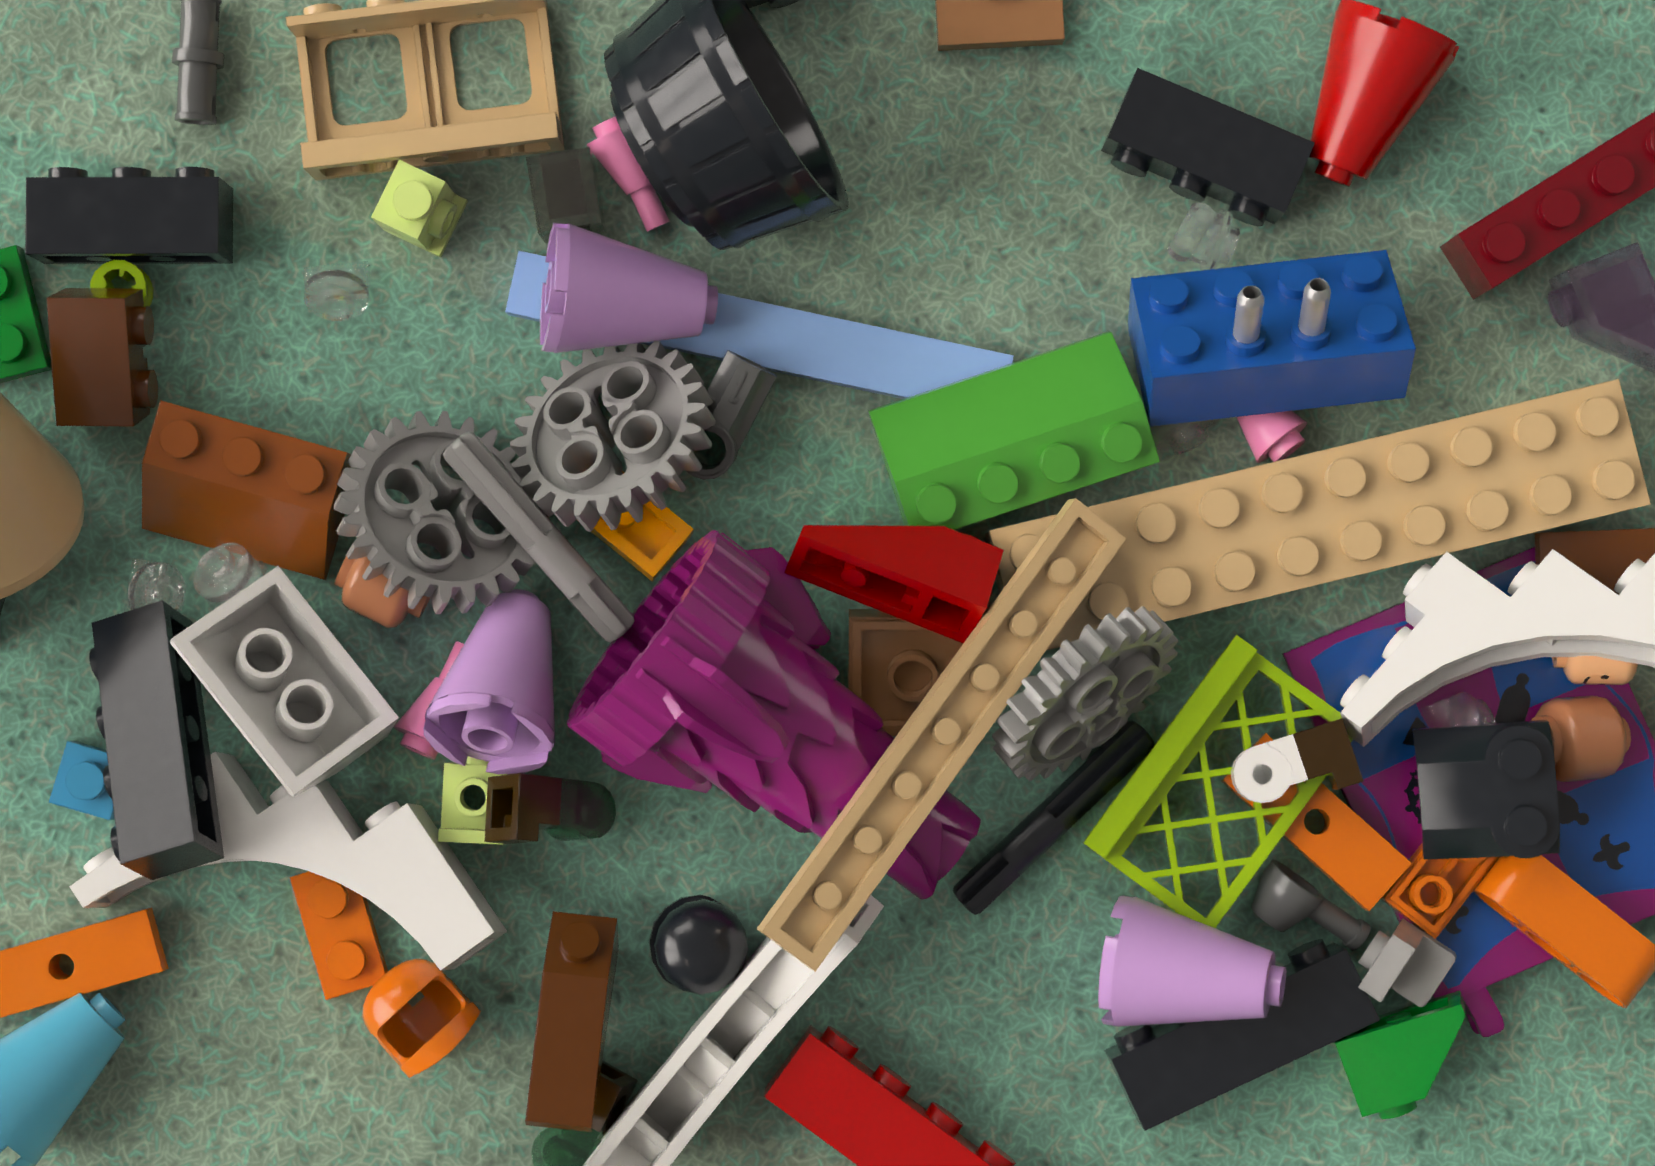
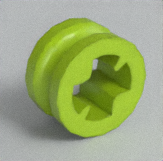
(108, 271)

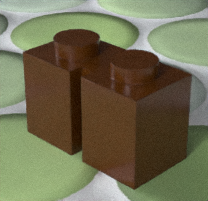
(100, 357)

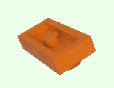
(339, 934)

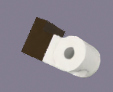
(1270, 768)

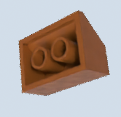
(242, 486)

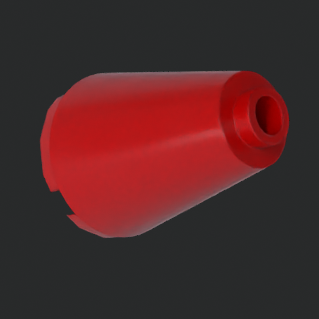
(1372, 87)

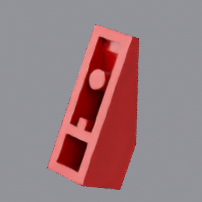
(905, 571)

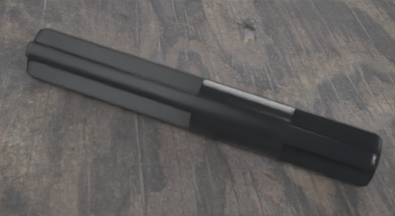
(1053, 817)

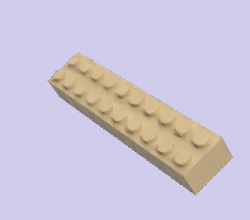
(1358, 507)

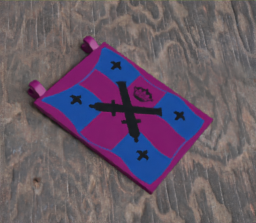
(1603, 822)

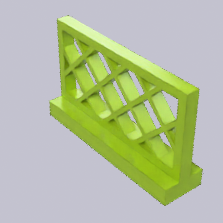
(1173, 754)

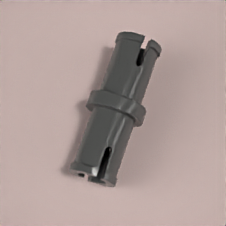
(198, 62)

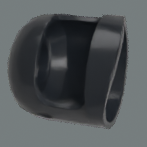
(698, 944)

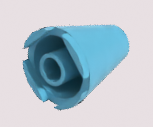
(51, 1068)

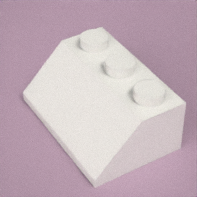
(286, 682)

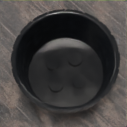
(720, 122)

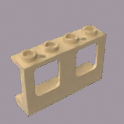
(434, 125)

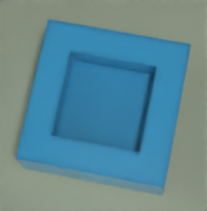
(81, 781)

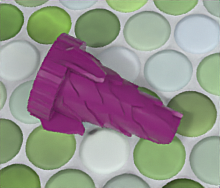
(733, 695)

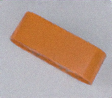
(1570, 925)

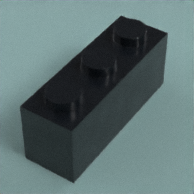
(1206, 149)
(129, 217)

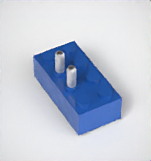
(1269, 338)

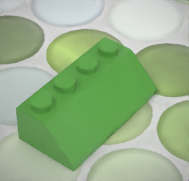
(1014, 435)

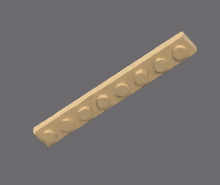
(941, 735)

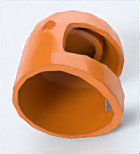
(421, 1033)

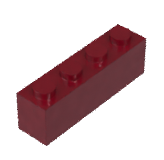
(1555, 210)

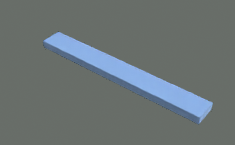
(801, 342)

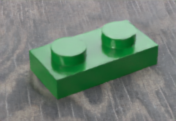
(21, 330)

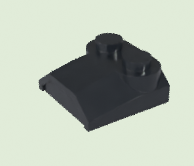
(1487, 790)

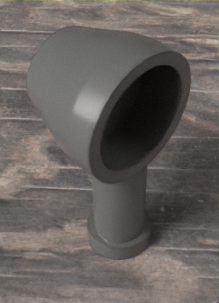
(1287, 899)

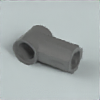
(737, 398)

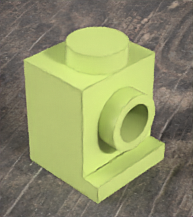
(419, 208)
(458, 820)

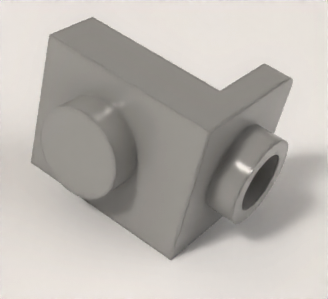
(1407, 963)

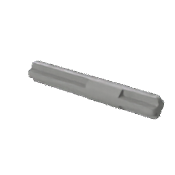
(538, 536)

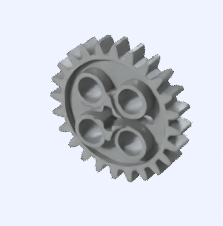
(655, 423)
(437, 515)
(1084, 693)

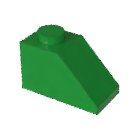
(1400, 1055)

